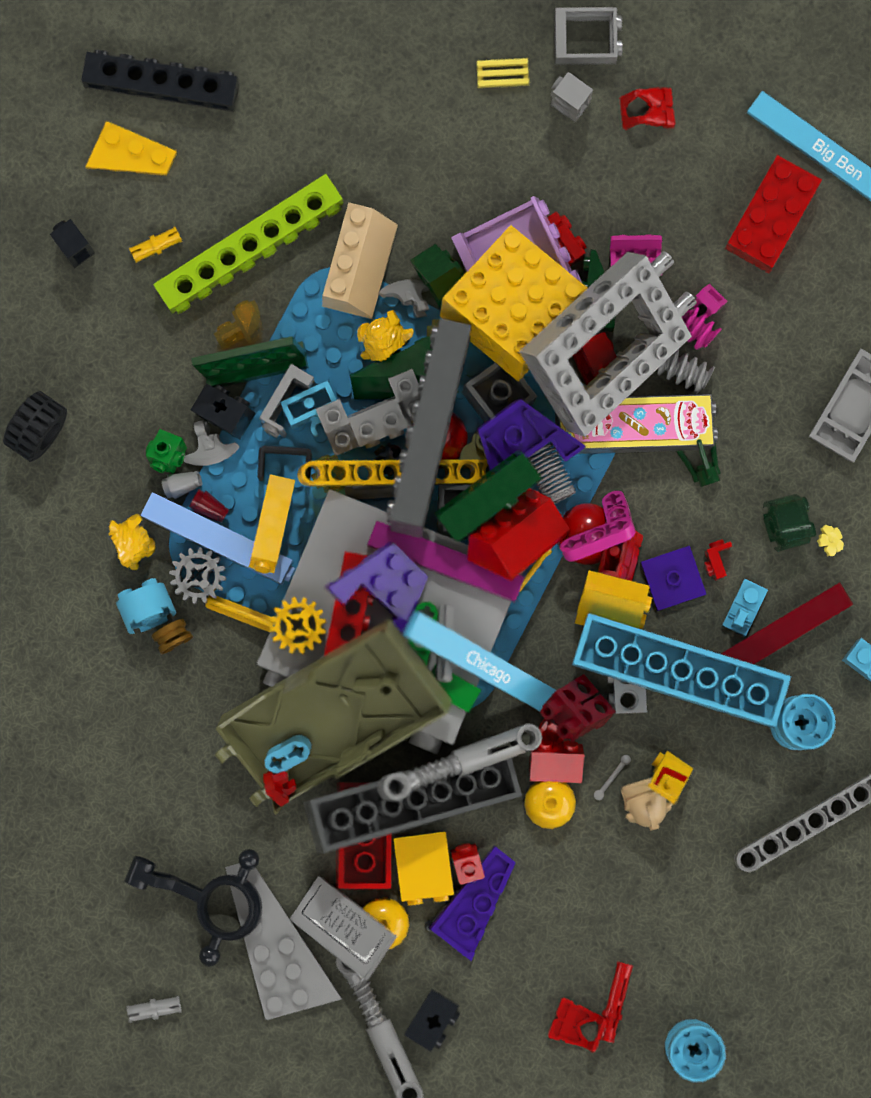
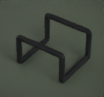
(282, 450)

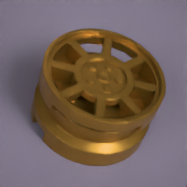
(172, 636)

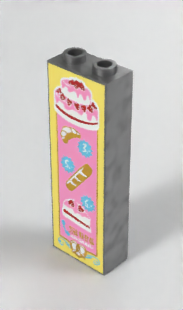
(653, 425)

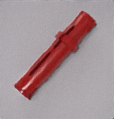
(615, 1001)

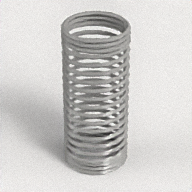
(561, 494)

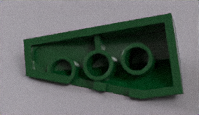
(373, 380)

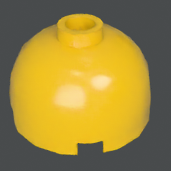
(549, 804)
(391, 915)

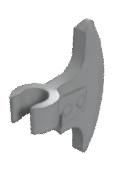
(409, 294)
(210, 447)

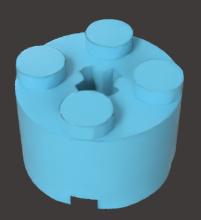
(145, 606)

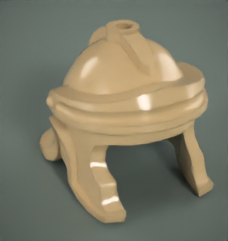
(644, 804)

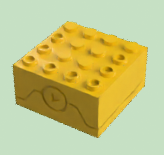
(510, 298)

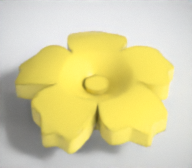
(831, 540)

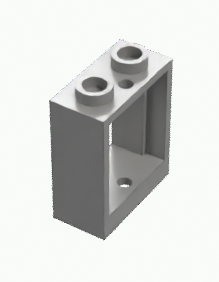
(587, 14)

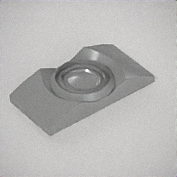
(847, 416)

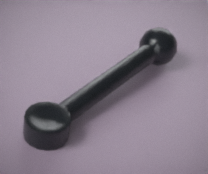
(430, 922)

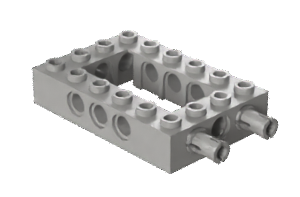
(548, 353)

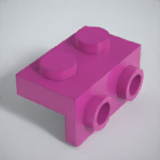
(644, 245)

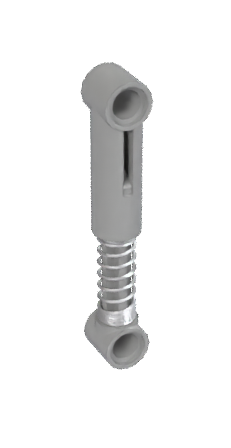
(462, 761)
(382, 1035)

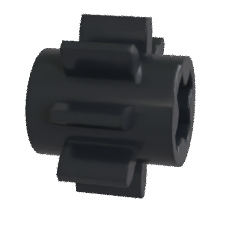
(389, 452)

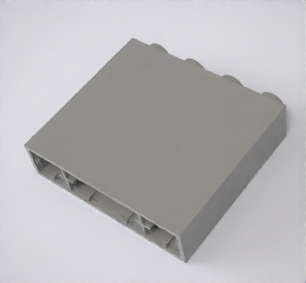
(347, 526)

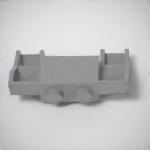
(374, 421)

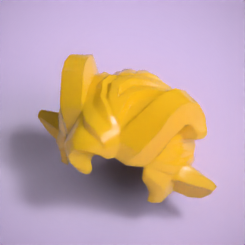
(383, 337)
(131, 541)

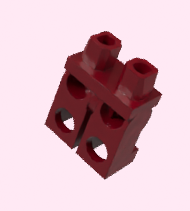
(576, 710)

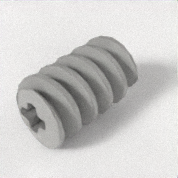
(686, 371)

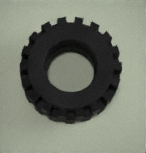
(35, 426)

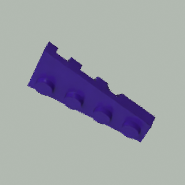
(470, 909)

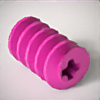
(698, 329)

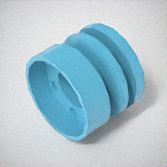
(817, 722)
(700, 1064)

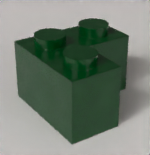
(437, 271)

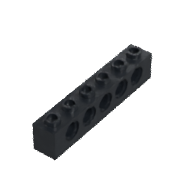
(223, 98)

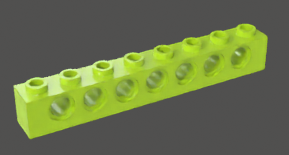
(320, 189)

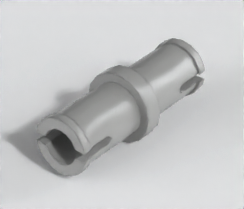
(154, 1009)

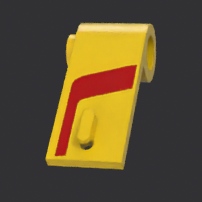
(669, 776)

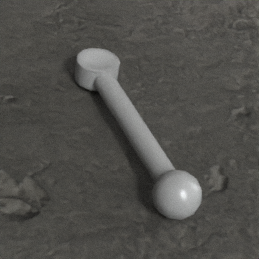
(599, 794)

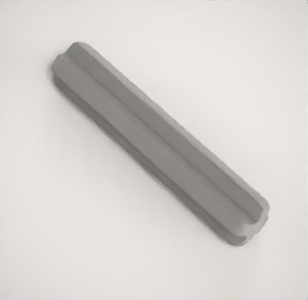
(443, 666)

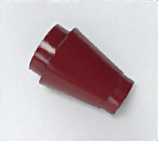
(208, 506)

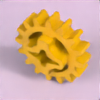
(305, 615)

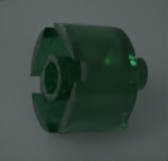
(788, 522)

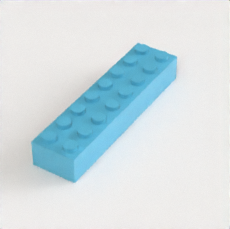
(681, 670)

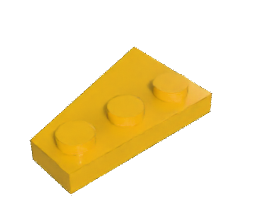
(129, 152)

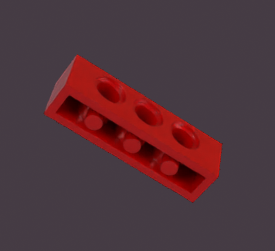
(340, 617)

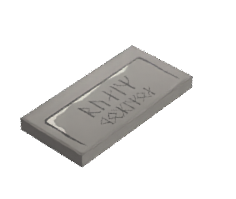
(343, 927)

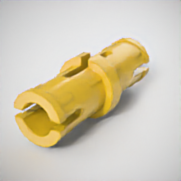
(155, 244)

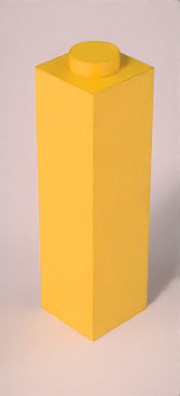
(271, 524)

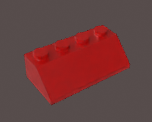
(517, 535)

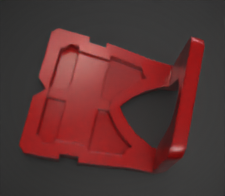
(660, 109)
(568, 1024)

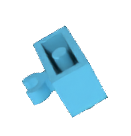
(301, 407)

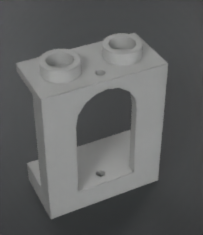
(292, 378)

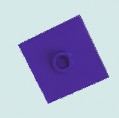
(673, 578)

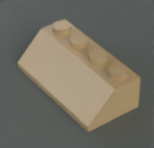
(359, 261)

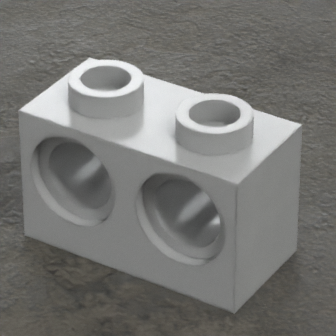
(571, 96)
(622, 687)

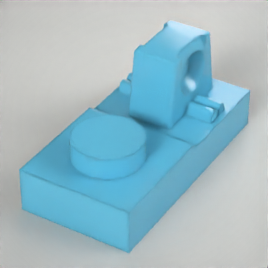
(745, 607)

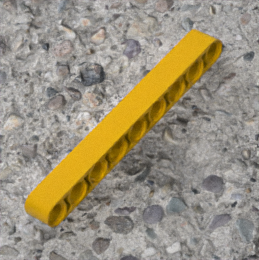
(376, 476)

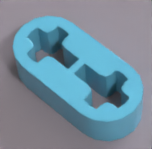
(290, 758)

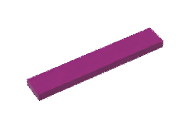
(446, 562)

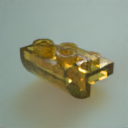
(247, 326)

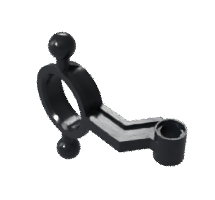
(142, 874)

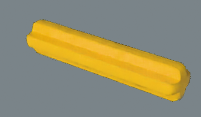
(239, 613)

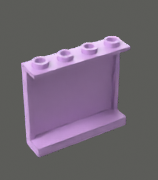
(529, 220)

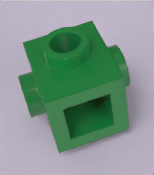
(166, 452)

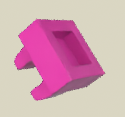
(711, 298)

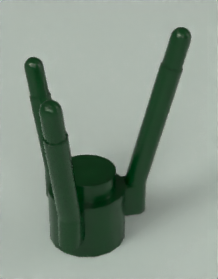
(708, 471)

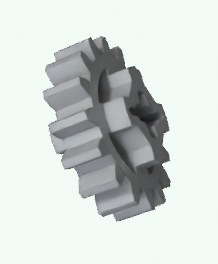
(207, 567)

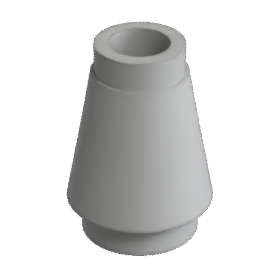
(181, 483)

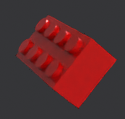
(773, 214)

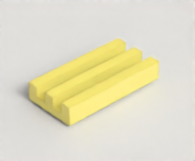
(507, 72)

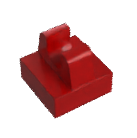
(278, 788)

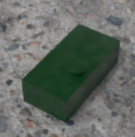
(488, 495)

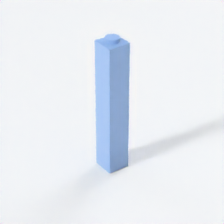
(210, 535)

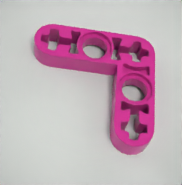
(616, 530)

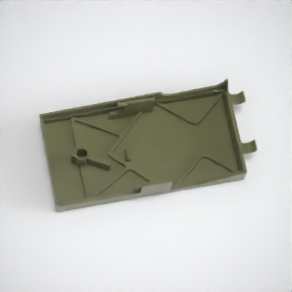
(346, 706)

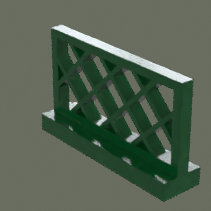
(251, 362)

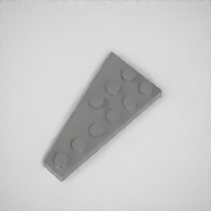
(280, 959)

